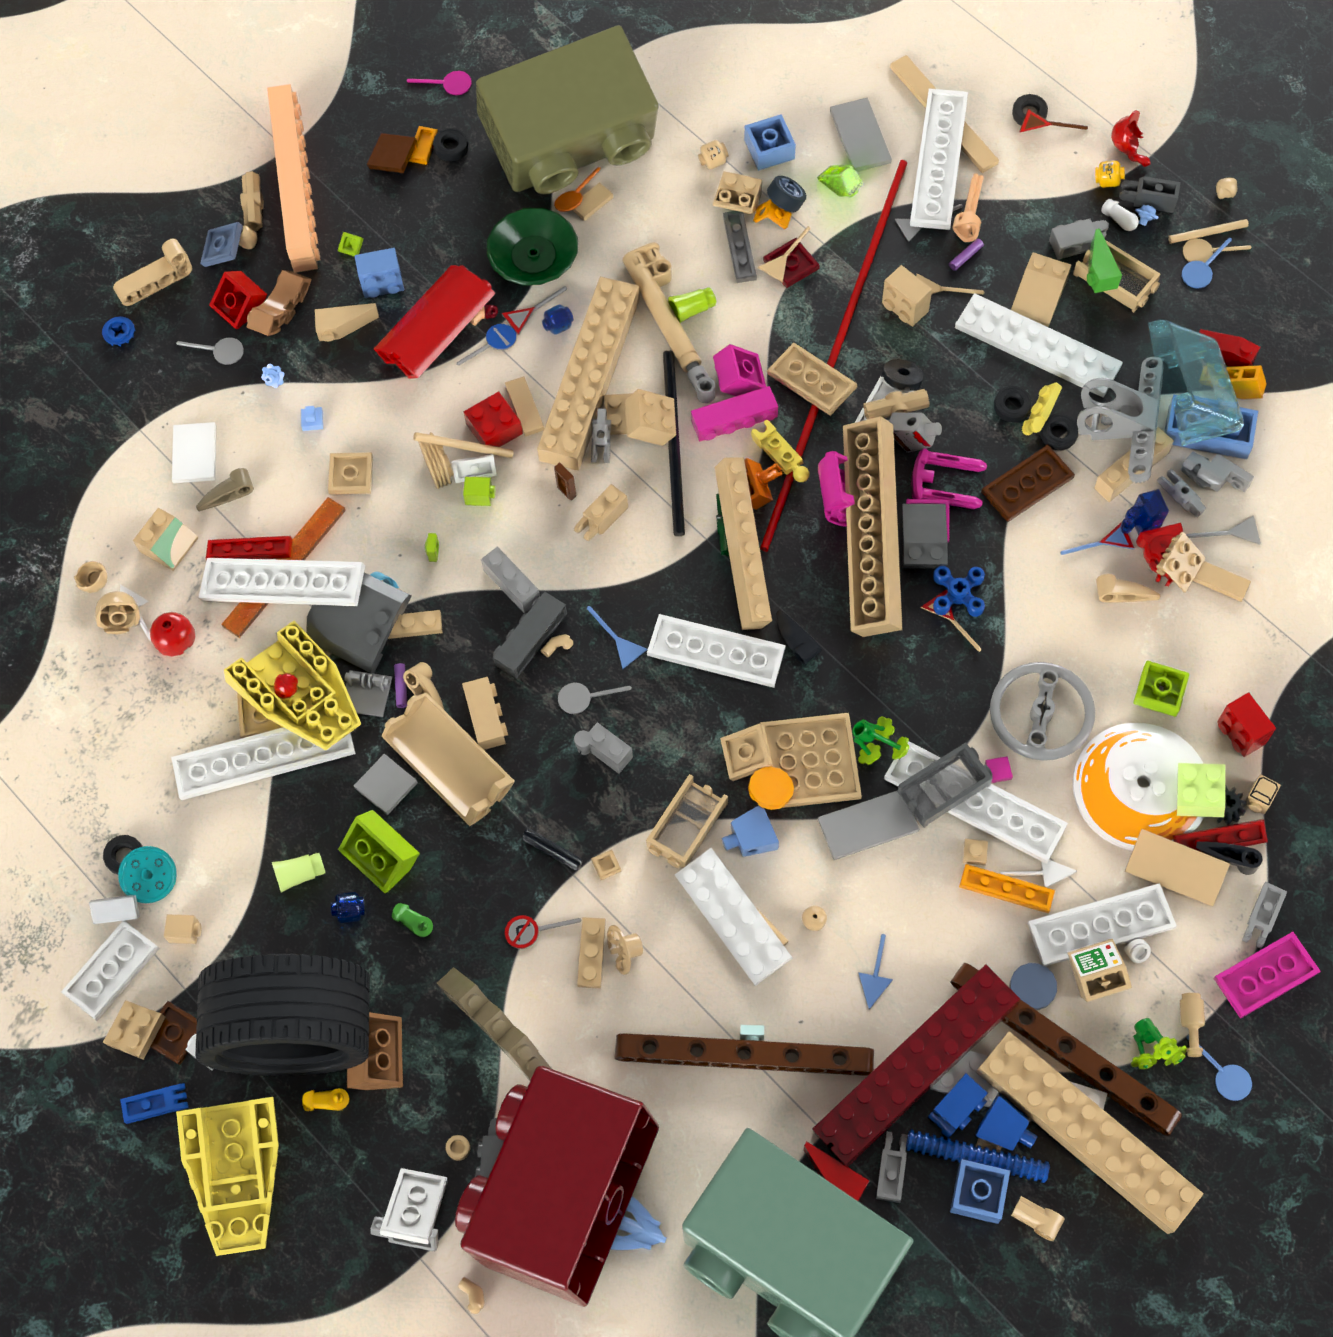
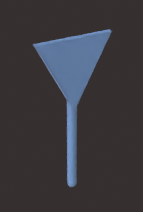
(627, 650)

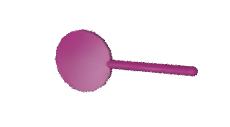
(453, 83)

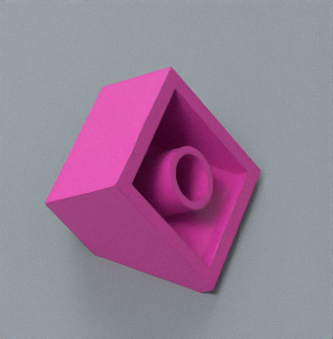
(738, 370)

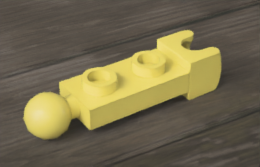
(780, 452)

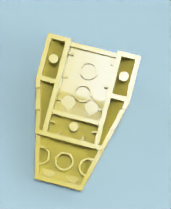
(232, 1169)

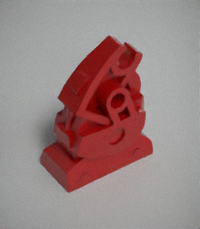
(1154, 545)

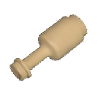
(1193, 1018)

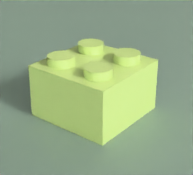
(1201, 790)

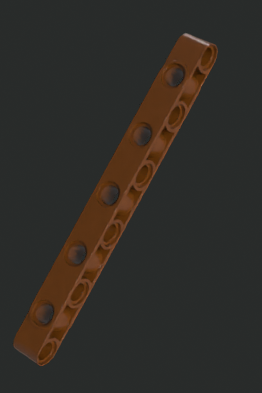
(764, 1054)
(1085, 1062)

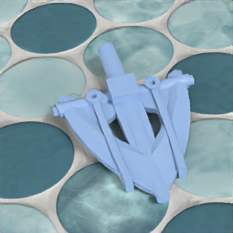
(643, 1230)

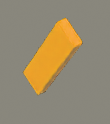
(1007, 888)

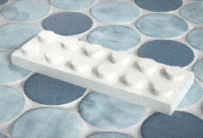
(716, 650)
(733, 916)
(1116, 918)

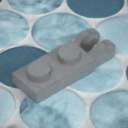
(1265, 912)
(892, 1170)

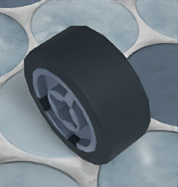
(786, 193)

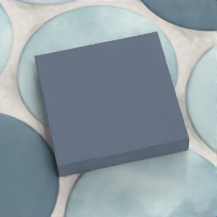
(221, 244)

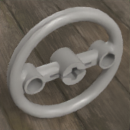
(1052, 672)

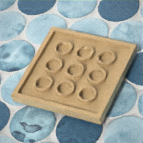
(816, 757)

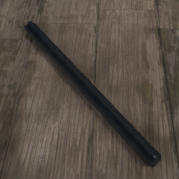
(674, 449)

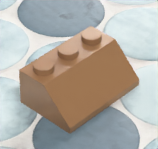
(384, 1062)

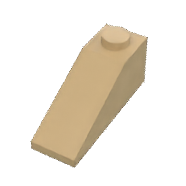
(340, 321)

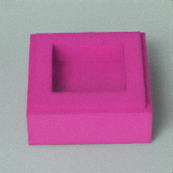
(1000, 769)

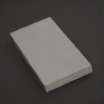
(860, 134)
(867, 825)

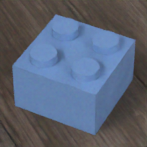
(769, 142)
(379, 273)
(980, 1191)

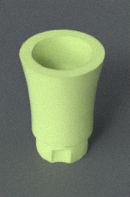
(297, 870)

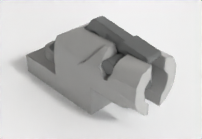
(1215, 473)

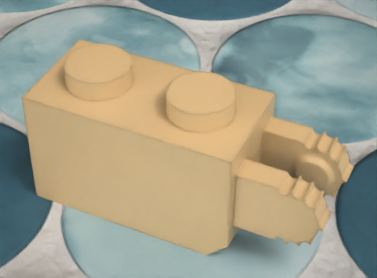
(602, 512)

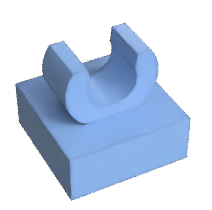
(311, 418)

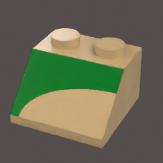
(165, 539)

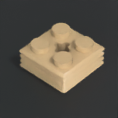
(437, 463)

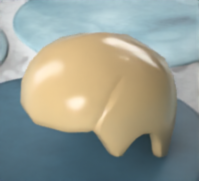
(91, 577)

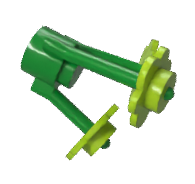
(867, 732)
(1165, 1047)

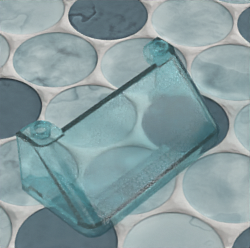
(1210, 403)

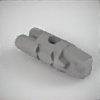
(601, 425)
(1182, 493)

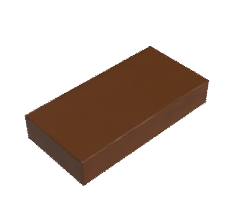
(565, 481)

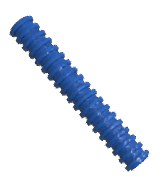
(959, 1151)

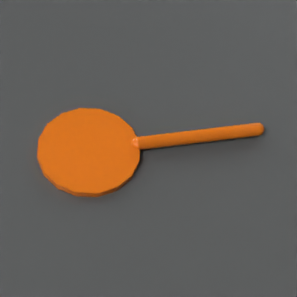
(572, 199)

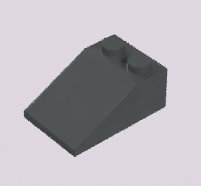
(924, 536)

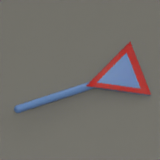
(1114, 538)

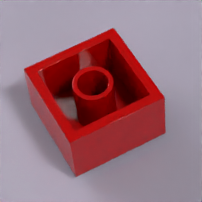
(493, 421)
(1246, 725)

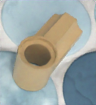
(1043, 1221)

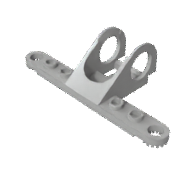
(1130, 415)

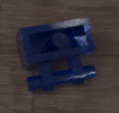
(1146, 513)

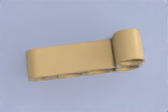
(154, 276)

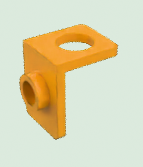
(774, 213)

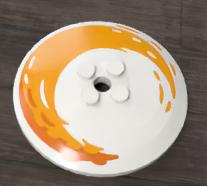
(1108, 786)

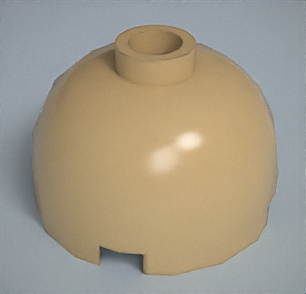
(116, 612)

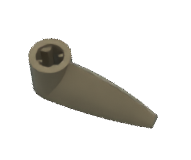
(231, 489)

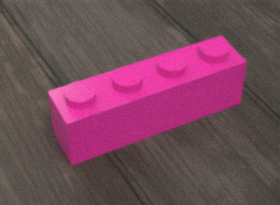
(734, 414)

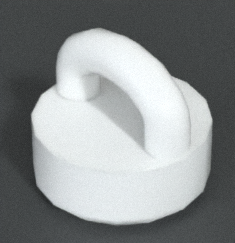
(1138, 950)

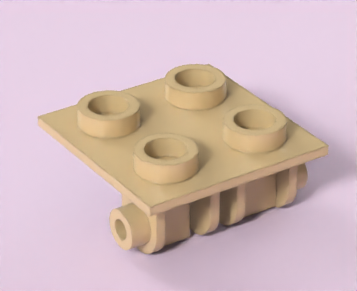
(1181, 561)

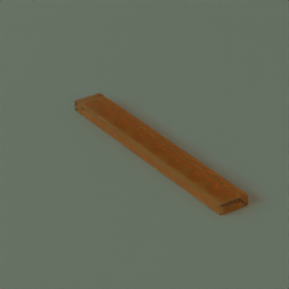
(302, 546)

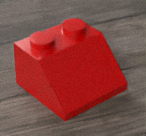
(236, 297)

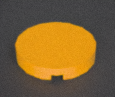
(771, 788)

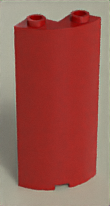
(435, 321)

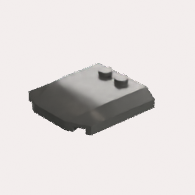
(360, 630)

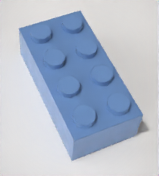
(1234, 444)

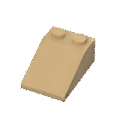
(1041, 288)

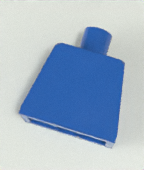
(1005, 1125)

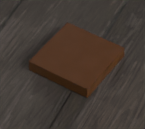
(392, 153)
(174, 1033)

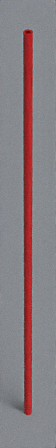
(836, 348)

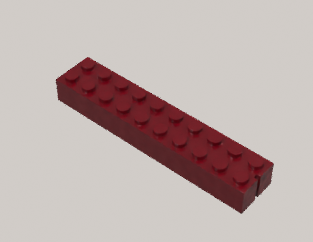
(916, 1065)

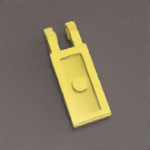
(1042, 409)

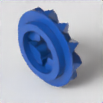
(117, 324)

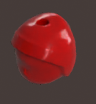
(285, 685)

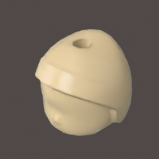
(1226, 188)
(248, 238)
(811, 923)

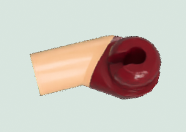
(486, 312)

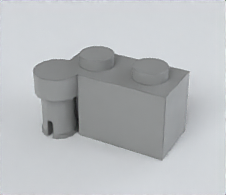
(604, 746)

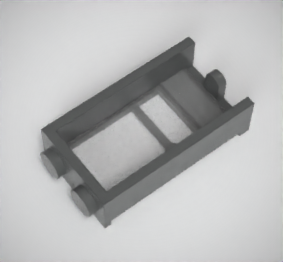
(945, 784)

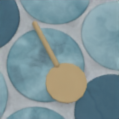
(1201, 250)

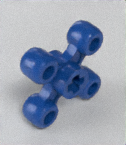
(962, 584)

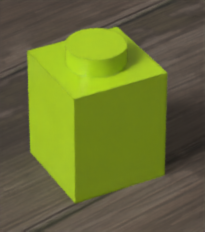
(478, 491)

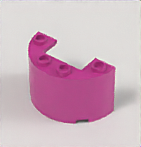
(833, 488)

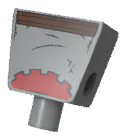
(914, 430)

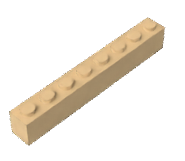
(743, 543)

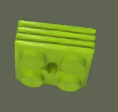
(1173, 684)

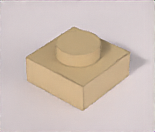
(975, 852)

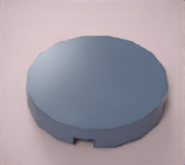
(1034, 985)

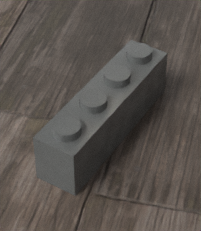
(529, 635)

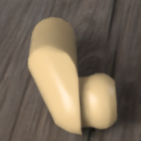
(557, 641)
(475, 1294)

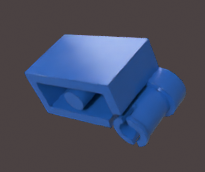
(957, 1105)

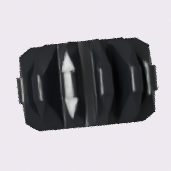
(1236, 806)

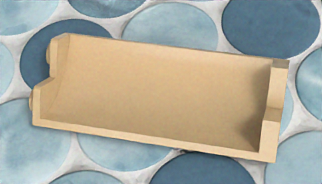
(447, 758)

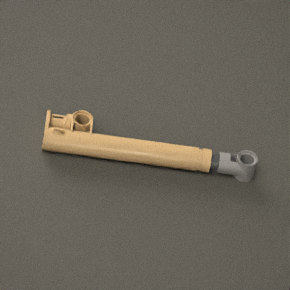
(646, 271)

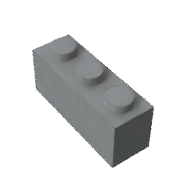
(510, 579)

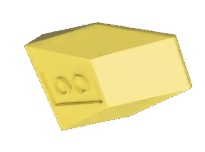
(319, 708)

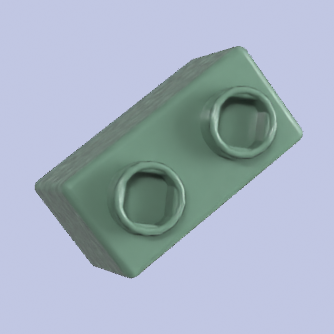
(791, 1242)

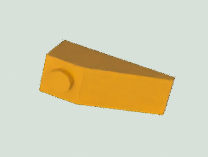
(1247, 381)

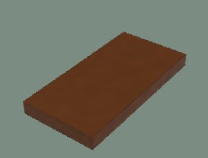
(1027, 483)

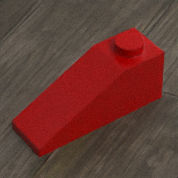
(1234, 349)
(836, 1172)

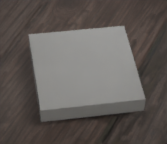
(385, 784)

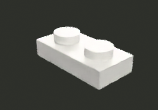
(474, 467)

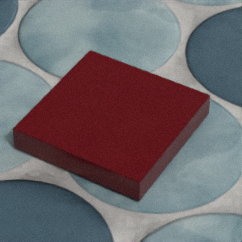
(798, 263)

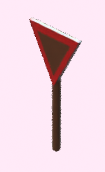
(1034, 121)

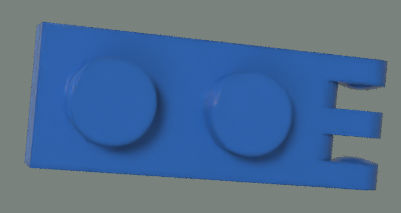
(153, 1103)

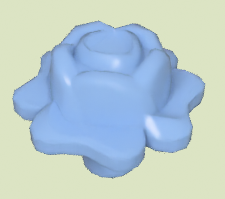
(1146, 214)
(272, 375)

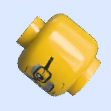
(1109, 174)

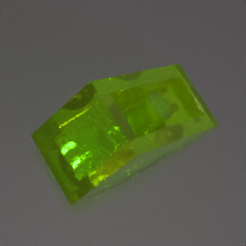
(841, 180)

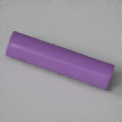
(966, 254)
(400, 686)

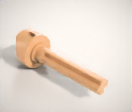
(967, 221)

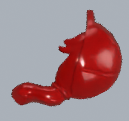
(1125, 138)

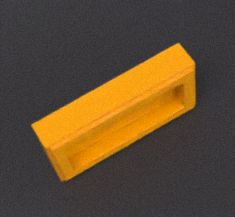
(424, 145)

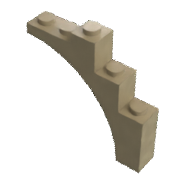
(492, 1022)

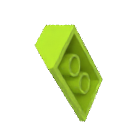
(378, 850)

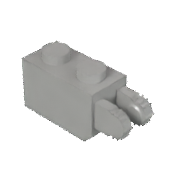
(1075, 237)

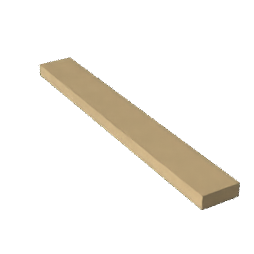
(919, 86)

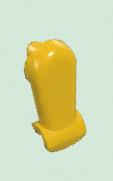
(329, 1100)

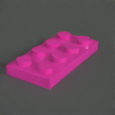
(1266, 975)

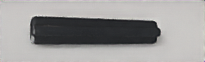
(552, 849)

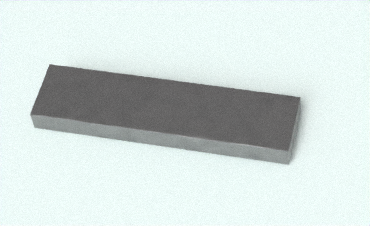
(739, 246)

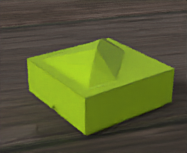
(350, 244)
(432, 547)

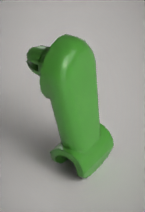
(418, 924)

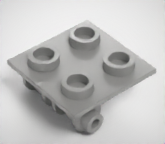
(368, 692)

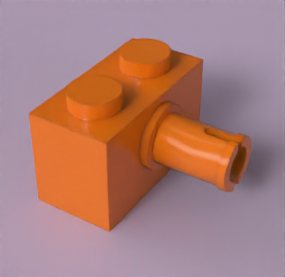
(759, 480)

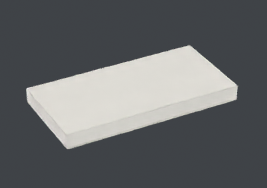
(110, 970)

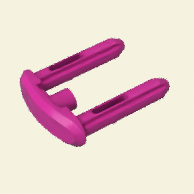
(922, 475)

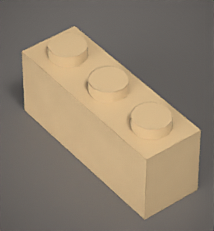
(485, 713)

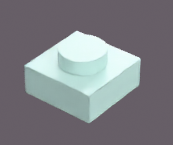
(752, 1032)

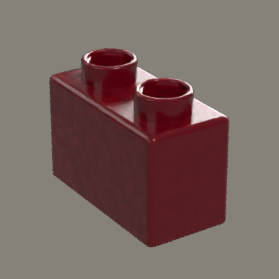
(557, 1183)

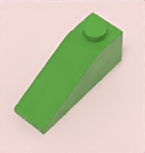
(1102, 268)

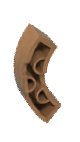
(280, 305)

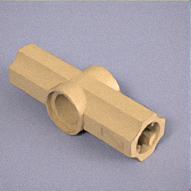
(252, 200)
(897, 403)

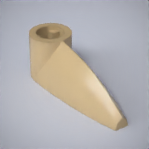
(1120, 590)
(419, 681)

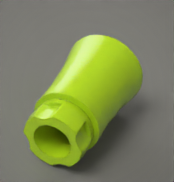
(692, 303)

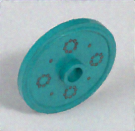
(147, 874)

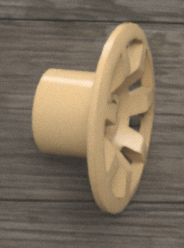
(626, 947)

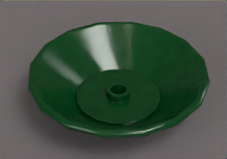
(529, 233)

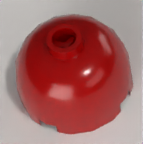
(172, 633)

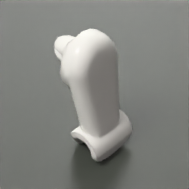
(1123, 217)

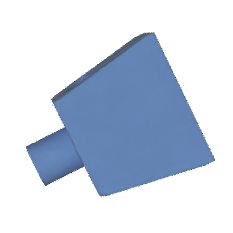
(752, 833)

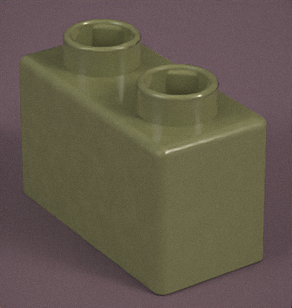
(568, 111)

